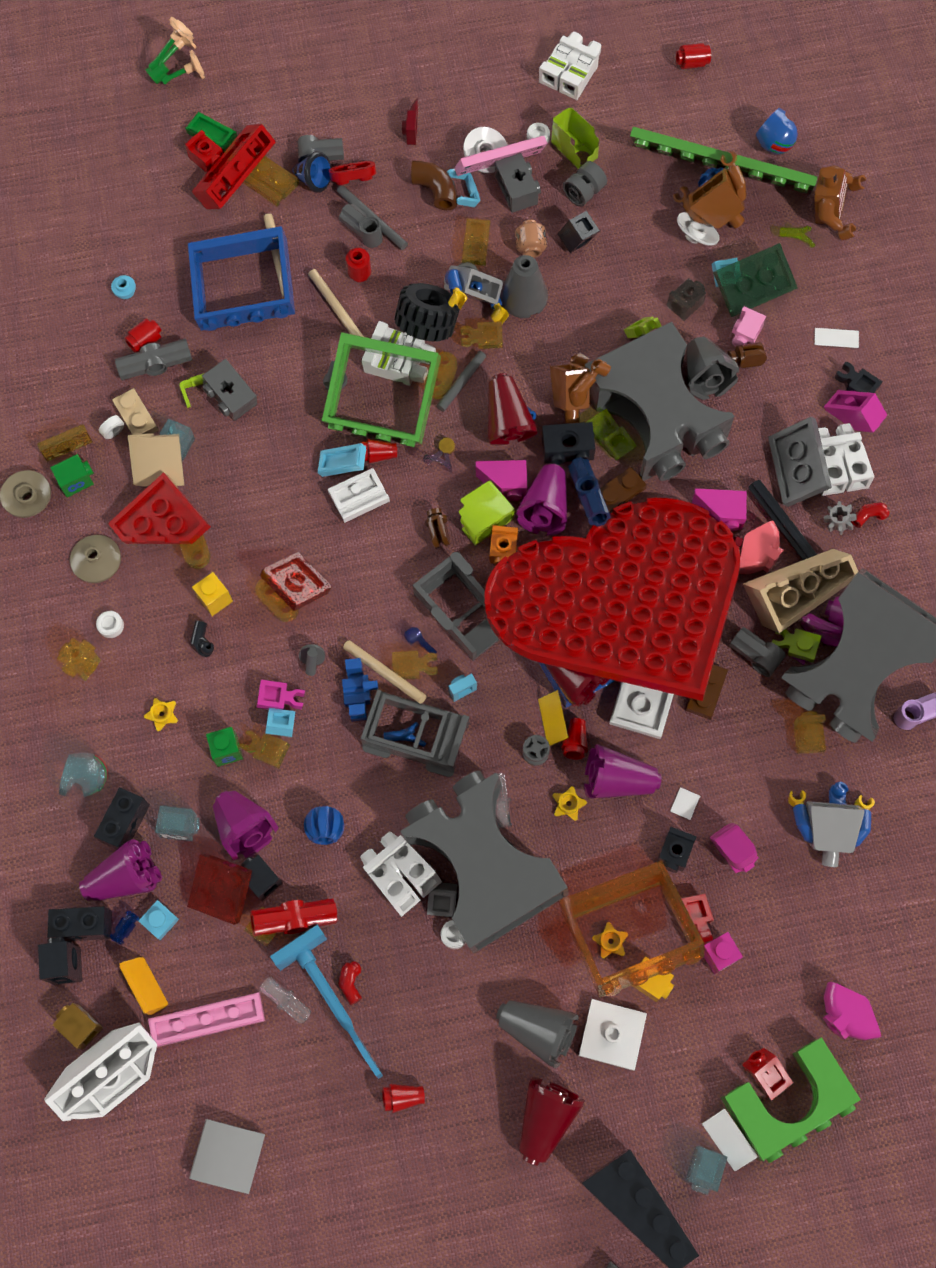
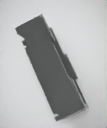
(480, 637)
(446, 743)

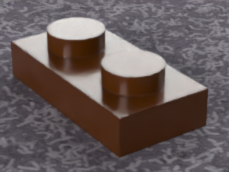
(622, 489)
(707, 706)

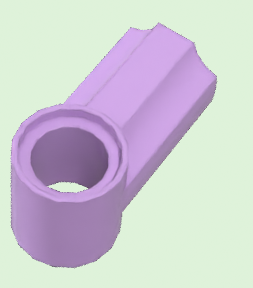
(922, 710)

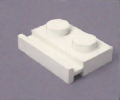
(358, 495)

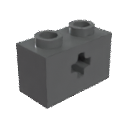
(517, 182)
(224, 377)

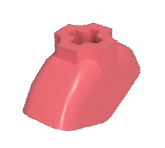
(760, 549)

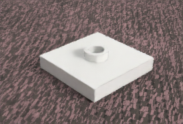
(641, 710)
(612, 1034)

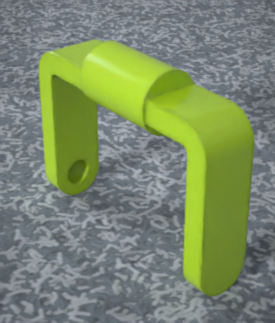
(192, 382)

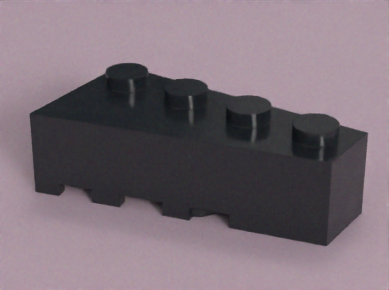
(636, 1203)

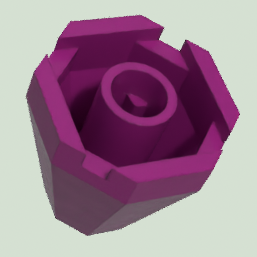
(242, 824)

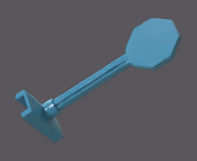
(300, 950)

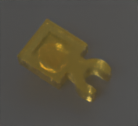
(487, 335)
(408, 664)
(268, 749)

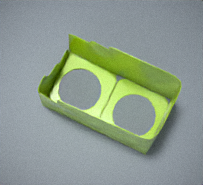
(572, 125)
(484, 509)

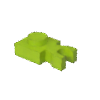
(642, 327)
(800, 644)

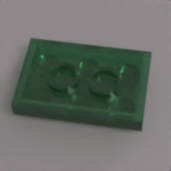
(755, 279)

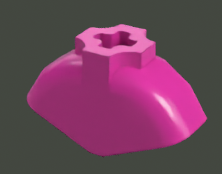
(735, 847)
(849, 1013)

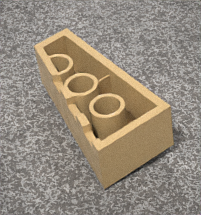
(799, 588)

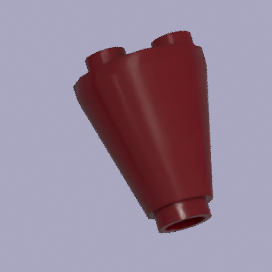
(575, 685)

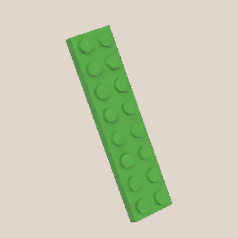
(712, 157)

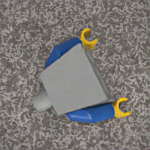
(475, 285)
(832, 826)

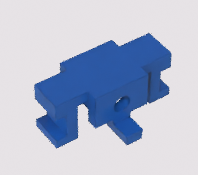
(357, 689)

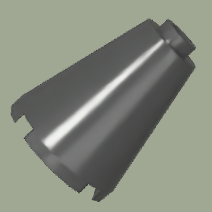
(524, 288)
(539, 1028)

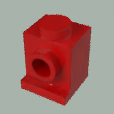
(203, 151)

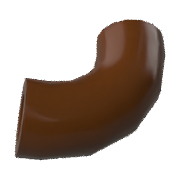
(438, 181)

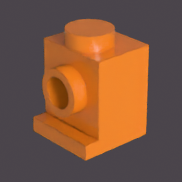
(502, 536)

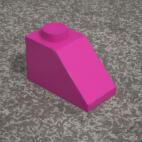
(857, 408)
(507, 476)
(723, 505)

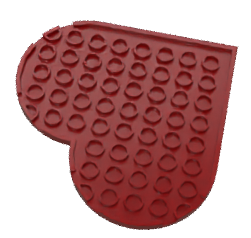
(627, 601)

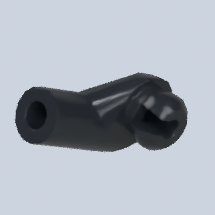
(198, 640)

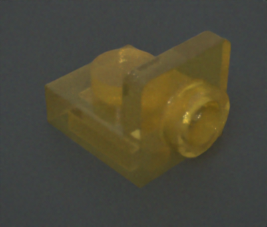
(809, 733)

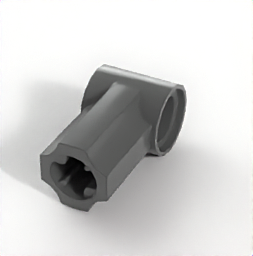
(331, 147)
(363, 225)
(763, 656)

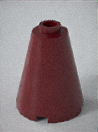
(507, 412)
(546, 1119)

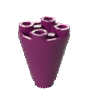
(122, 873)

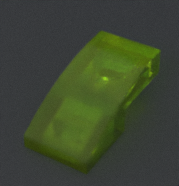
(611, 436)

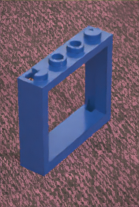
(235, 246)

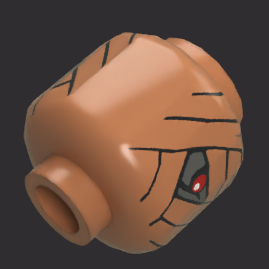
(531, 238)

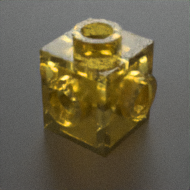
(78, 659)

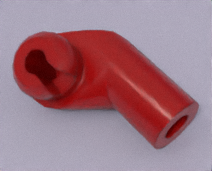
(869, 510)
(347, 979)

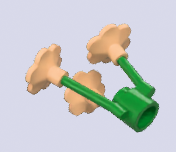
(180, 36)

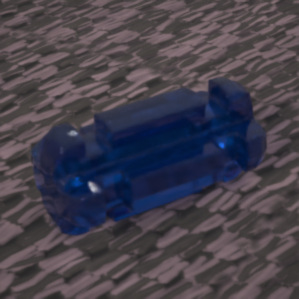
(124, 927)

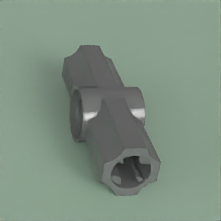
(153, 359)

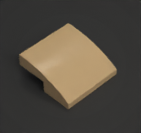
(153, 456)

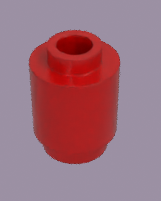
(693, 56)
(358, 264)
(143, 334)

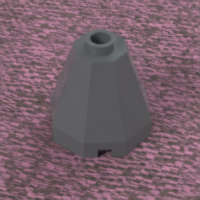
(709, 369)

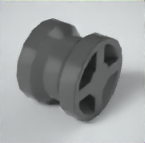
(535, 744)

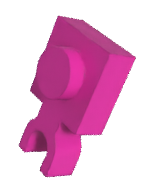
(274, 695)

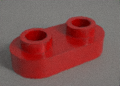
(359, 170)

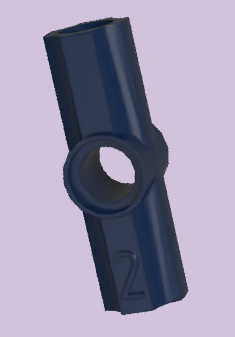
(589, 492)

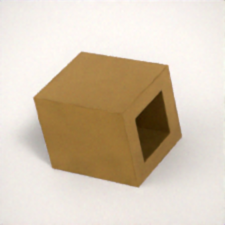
(77, 1025)

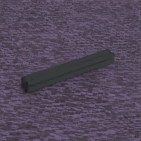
(781, 520)

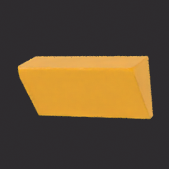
(143, 985)

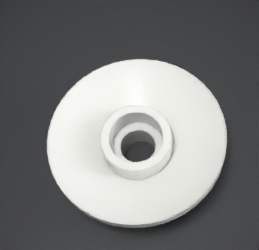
(483, 140)
(697, 232)

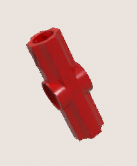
(293, 917)

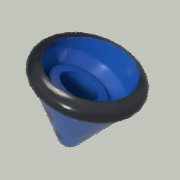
(314, 171)

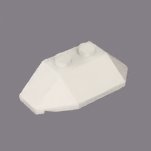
(104, 1074)

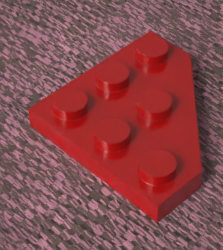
(160, 517)

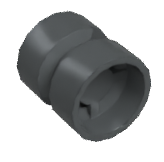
(584, 183)

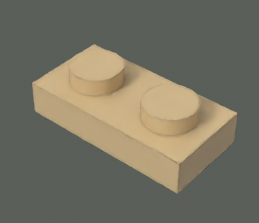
(134, 413)

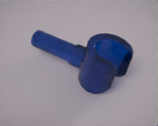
(413, 635)

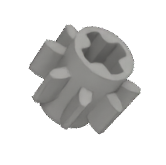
(835, 512)

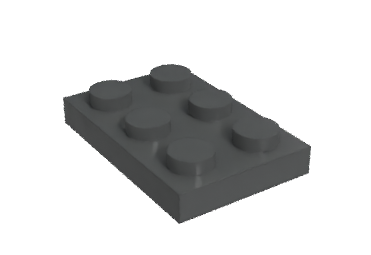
(799, 462)

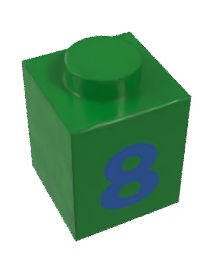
(73, 475)
(224, 746)

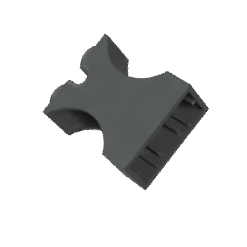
(651, 396)
(877, 638)
(495, 879)

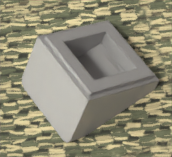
(442, 900)

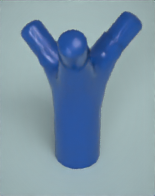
(404, 735)

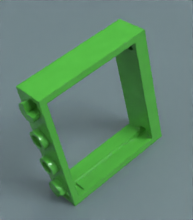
(385, 348)

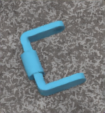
(471, 187)

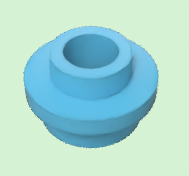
(123, 292)

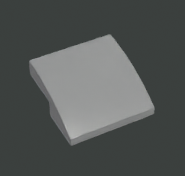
(227, 1156)

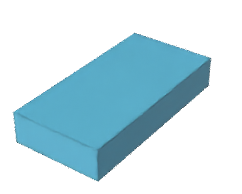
(342, 460)

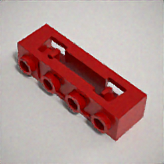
(233, 166)

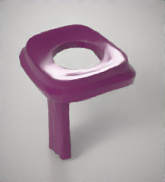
(829, 633)

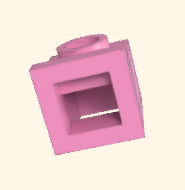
(747, 327)

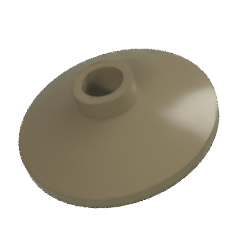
(18, 487)
(97, 568)

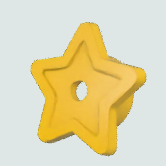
(156, 709)
(568, 796)
(610, 933)

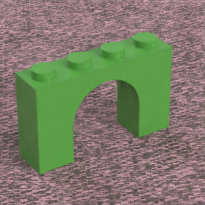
(831, 1096)

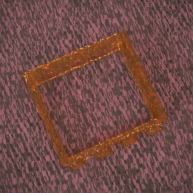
(618, 890)

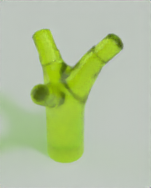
(798, 233)

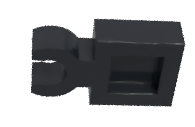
(859, 381)

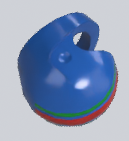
(777, 133)

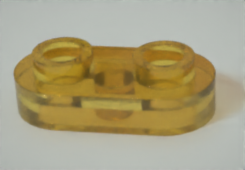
(445, 374)
(191, 550)
(274, 602)

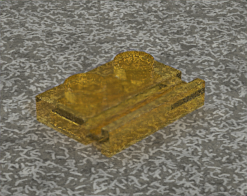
(271, 181)

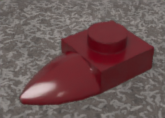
(409, 126)

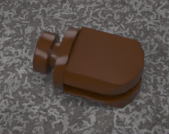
(748, 355)
(435, 519)

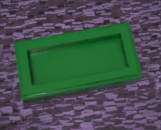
(214, 130)

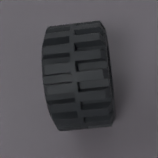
(425, 312)

